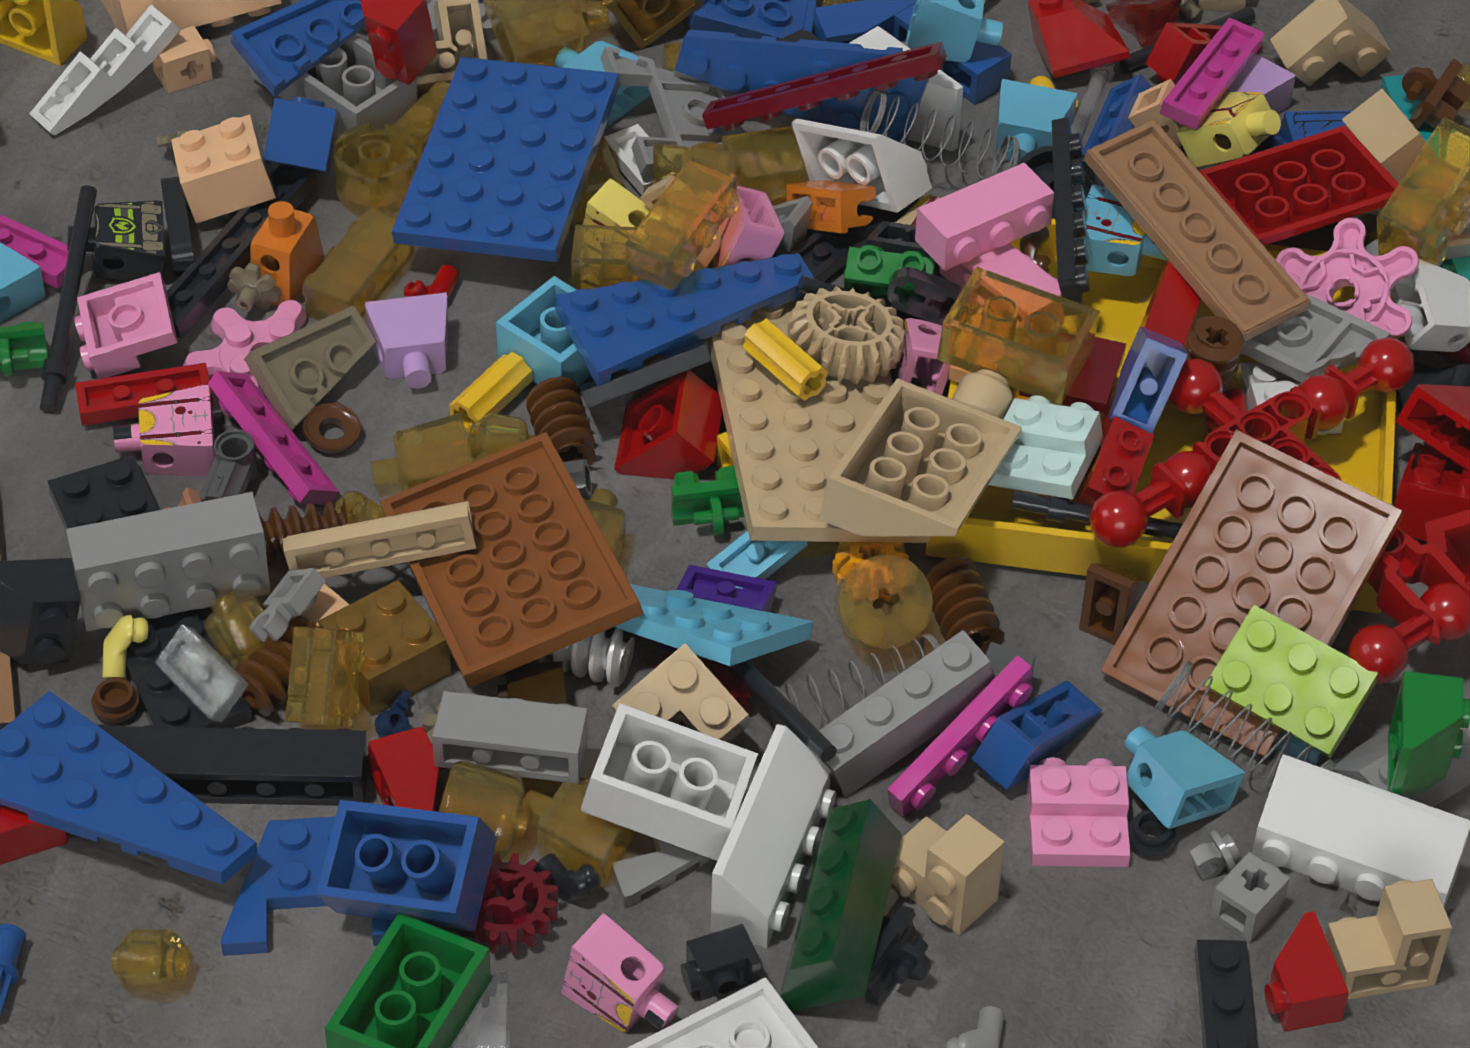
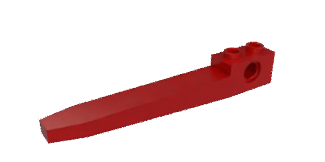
(1124, 445)

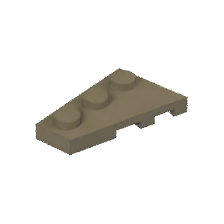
(309, 362)

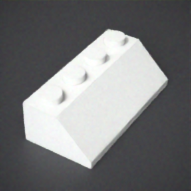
(1356, 833)
(771, 839)

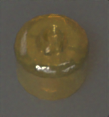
(489, 795)

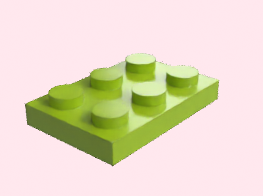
(1292, 681)

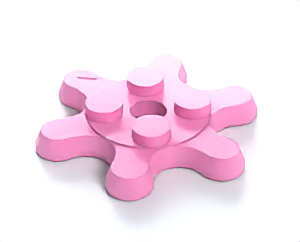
(1352, 266)
(243, 336)

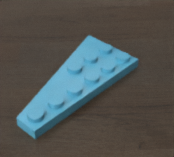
(713, 628)

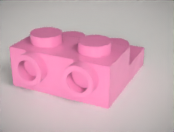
(124, 324)
(1078, 814)

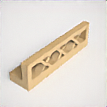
(382, 541)

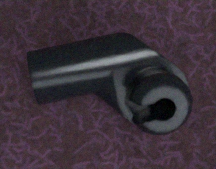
(570, 883)

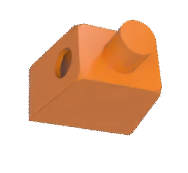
(287, 248)

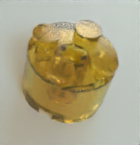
(374, 167)
(895, 578)

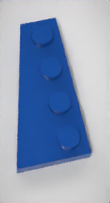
(296, 39)

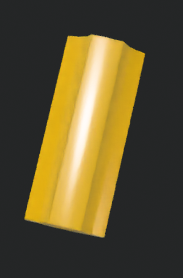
(785, 359)
(492, 389)

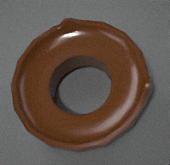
(334, 414)

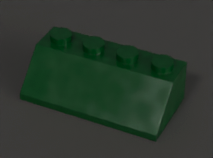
(842, 908)

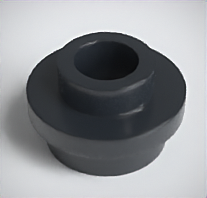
(1148, 824)

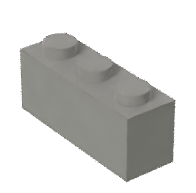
(511, 736)

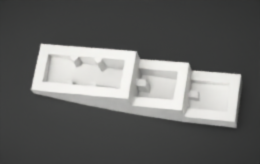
(114, 65)

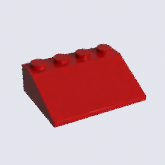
(1303, 184)

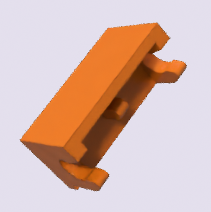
(833, 203)

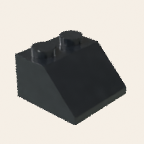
(38, 610)

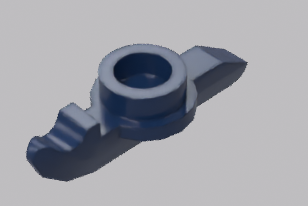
(394, 719)

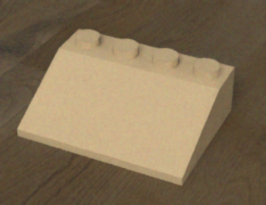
(916, 466)

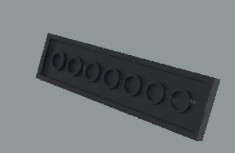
(116, 492)

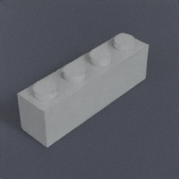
(906, 712)

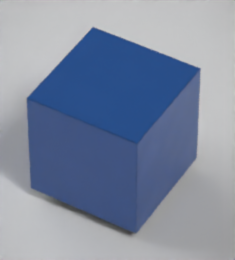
(302, 134)

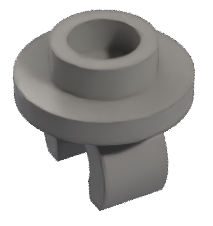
(1214, 856)

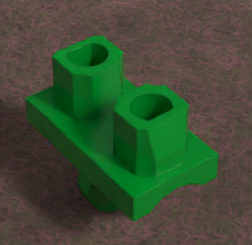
(22, 347)
(706, 501)

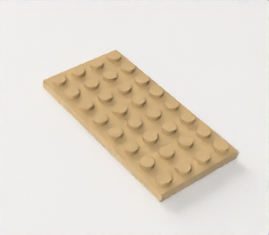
(788, 444)

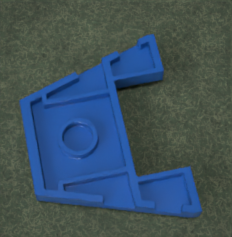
(282, 878)

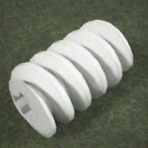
(598, 656)

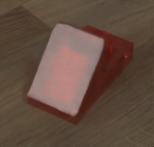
(1146, 15)

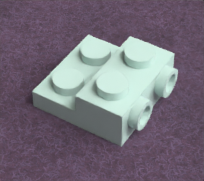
(1052, 447)

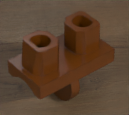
(1438, 96)

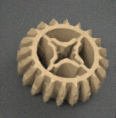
(848, 333)

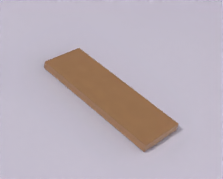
(1196, 229)

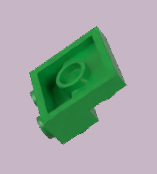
(871, 268)

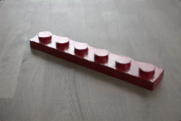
(839, 83)

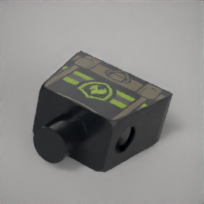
(126, 240)

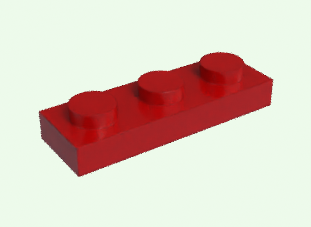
(119, 395)

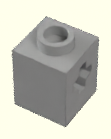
(1249, 897)

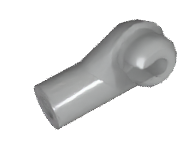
(987, 1032)

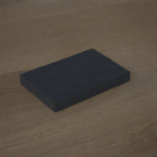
(653, 370)

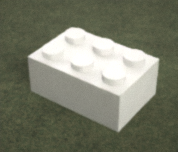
(668, 782)

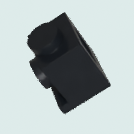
(720, 963)

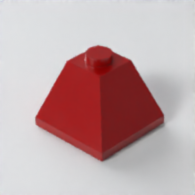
(1074, 36)

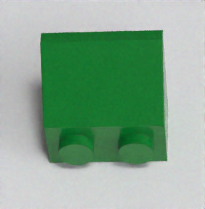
(1425, 731)

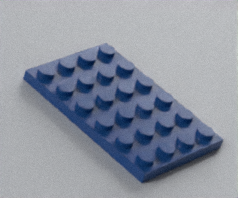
(507, 159)

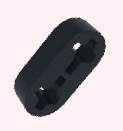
(927, 294)

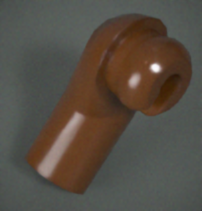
(1031, 246)

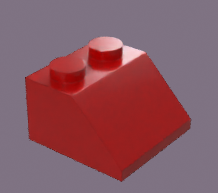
(399, 37)
(670, 429)

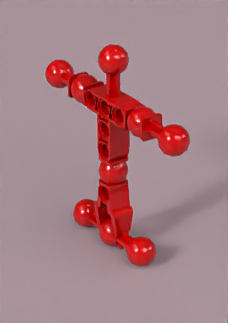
(1284, 424)

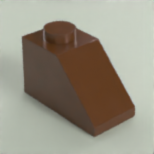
(1109, 600)

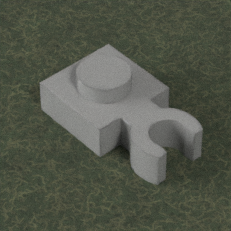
(290, 598)

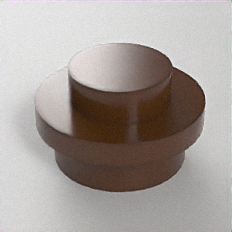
(115, 700)

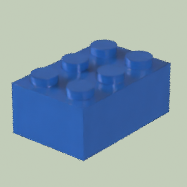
(407, 863)

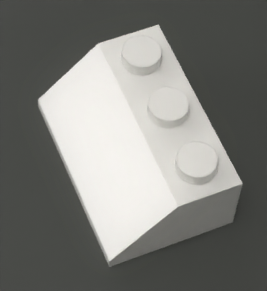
(863, 159)

